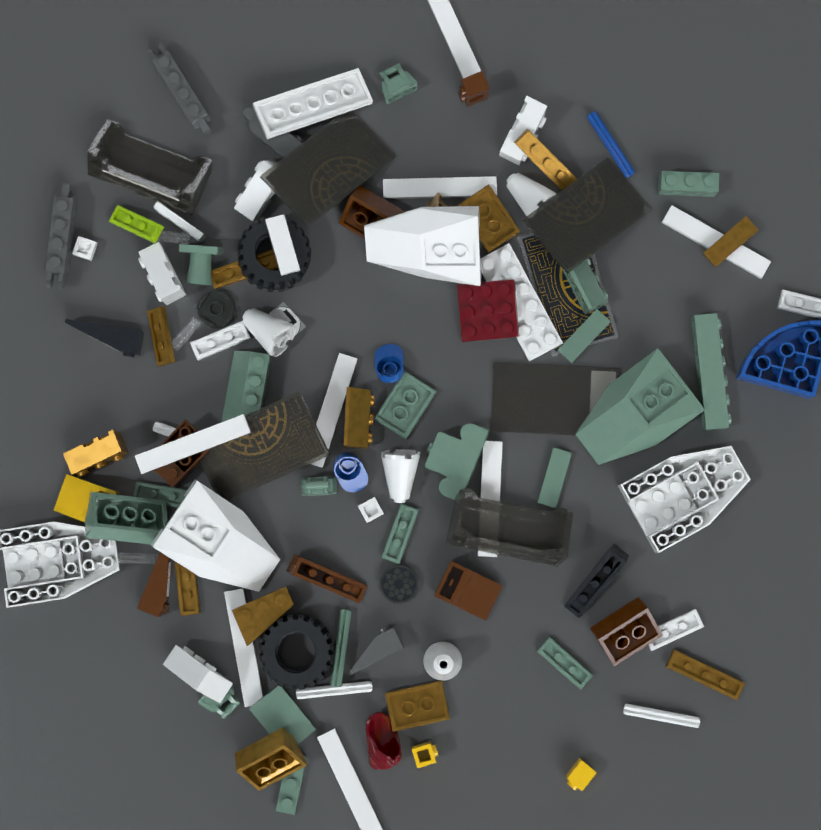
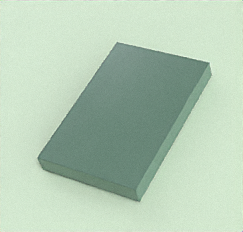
(405, 405)
(279, 711)

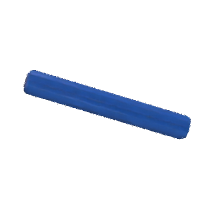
(610, 144)

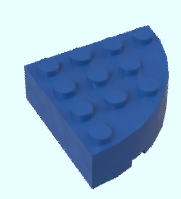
(786, 360)

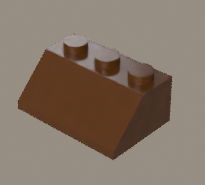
(365, 208)
(626, 631)

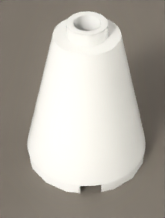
(528, 192)
(269, 330)
(400, 472)
(442, 652)

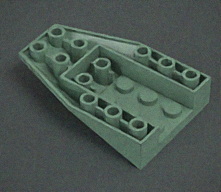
(638, 410)

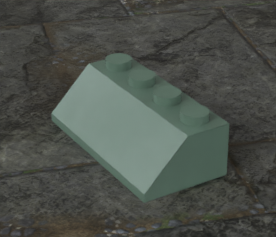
(586, 287)
(246, 383)
(124, 518)

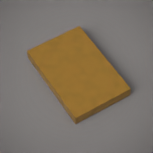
(495, 222)
(417, 706)

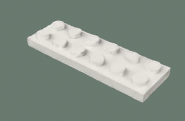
(312, 103)
(536, 330)

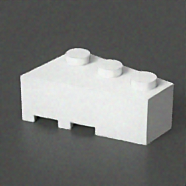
(530, 118)
(257, 193)
(161, 274)
(197, 673)

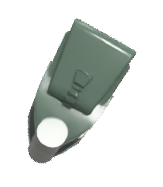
(397, 86)
(318, 486)
(214, 706)

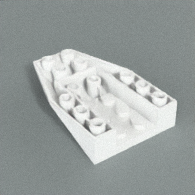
(429, 243)
(683, 494)
(216, 541)
(53, 562)

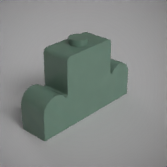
(456, 457)

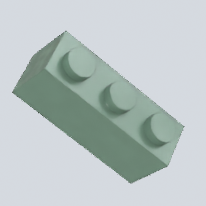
(688, 183)

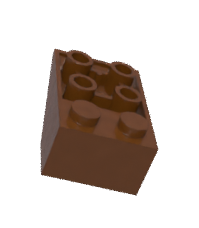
(178, 471)
(468, 590)

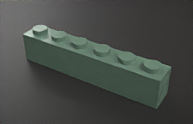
(710, 371)

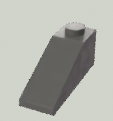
(381, 647)

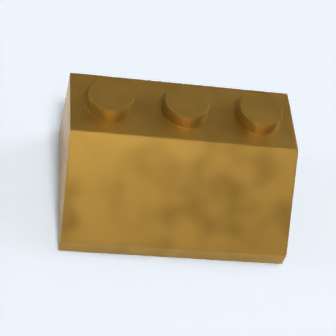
(358, 418)
(269, 759)

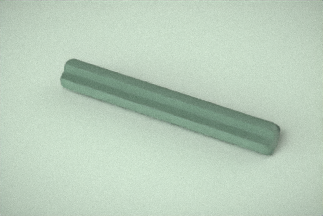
(340, 648)

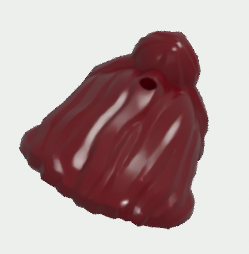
(382, 742)

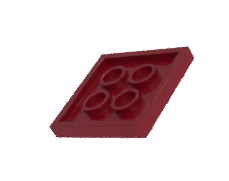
(488, 311)

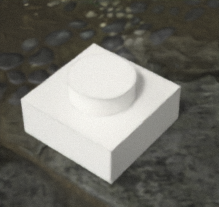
(84, 248)
(370, 510)

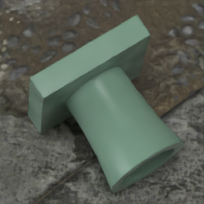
(200, 262)

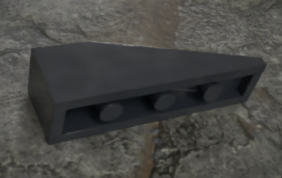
(121, 339)
(597, 580)

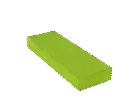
(136, 224)

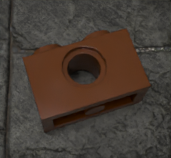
(474, 89)

